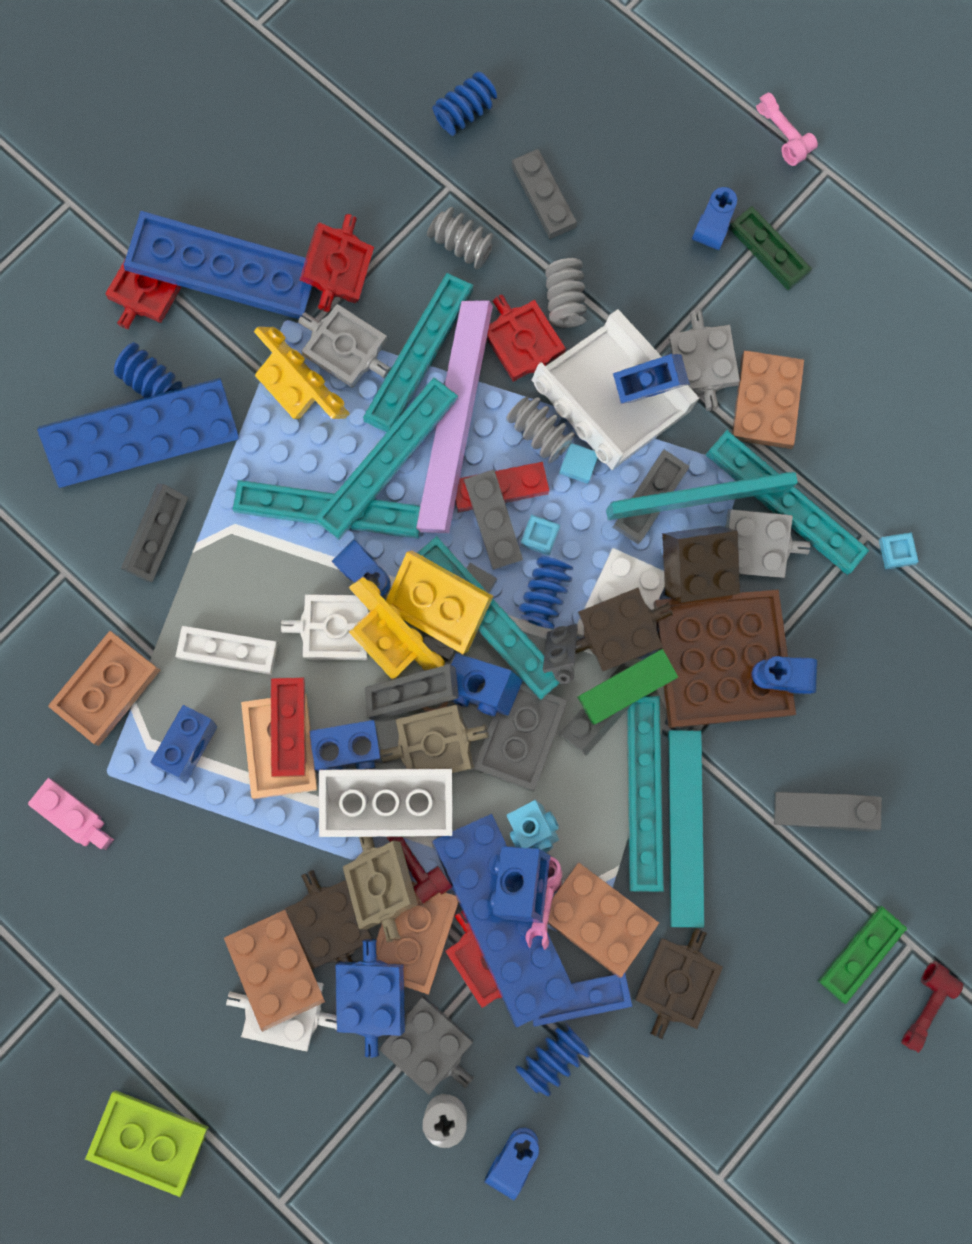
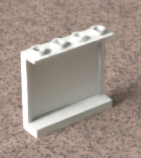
(586, 393)

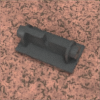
(561, 652)

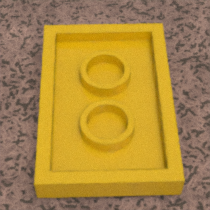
(438, 601)

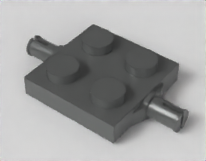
(429, 1047)

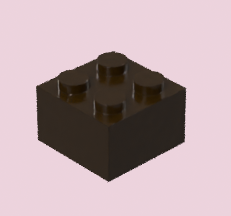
(701, 563)

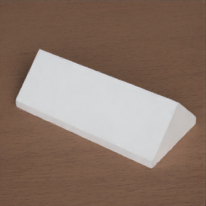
(385, 802)

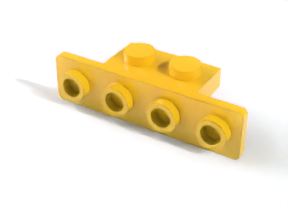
(292, 380)
(387, 635)

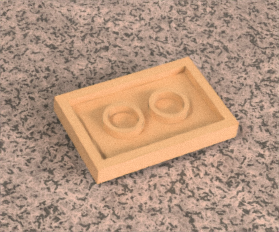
(258, 748)

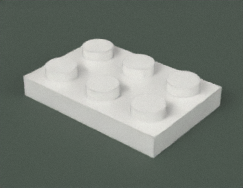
(624, 574)

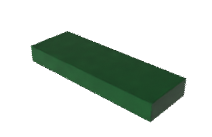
(770, 248)

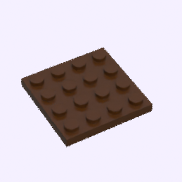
(714, 652)

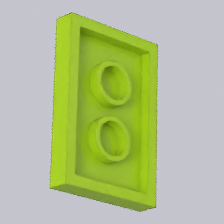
(147, 1143)

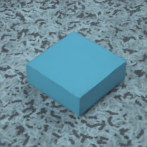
(579, 463)
(540, 535)
(898, 550)

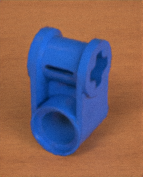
(715, 220)
(358, 563)
(790, 674)
(512, 1167)

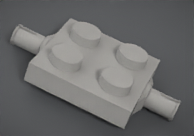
(344, 345)
(707, 358)
(764, 542)

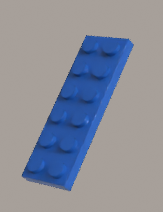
(218, 265)
(138, 432)
(526, 977)

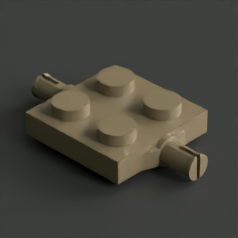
(435, 740)
(380, 886)

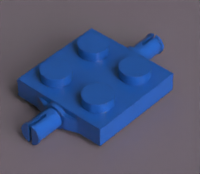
(370, 998)

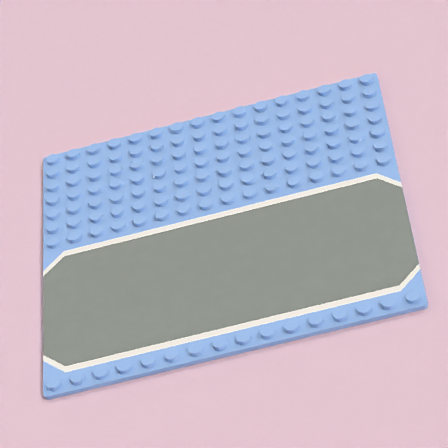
(258, 569)

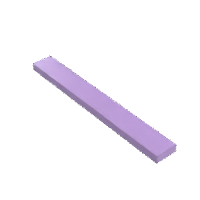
(453, 428)

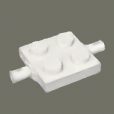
(327, 627)
(292, 1033)

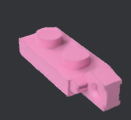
(70, 815)

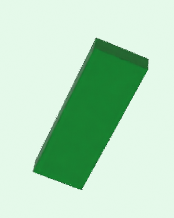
(627, 686)
(862, 954)

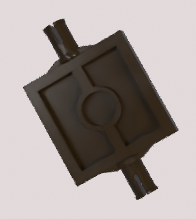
(621, 629)
(326, 923)
(678, 983)

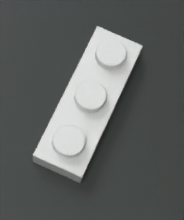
(226, 650)

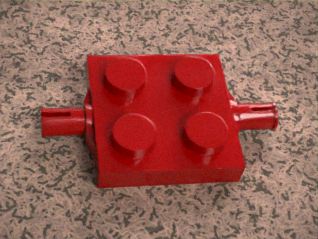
(337, 263)
(141, 296)
(523, 338)
(472, 966)

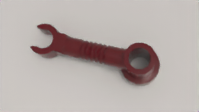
(428, 883)
(943, 985)

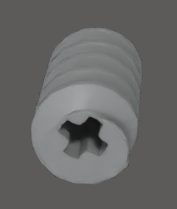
(461, 237)
(564, 293)
(539, 428)
(434, 1128)

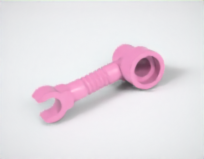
(798, 145)
(553, 884)

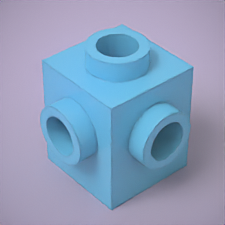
(533, 827)

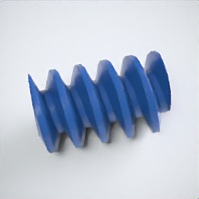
(463, 101)
(142, 374)
(544, 591)
(553, 1061)

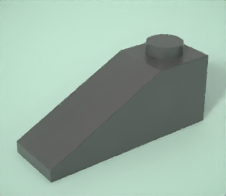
(828, 811)

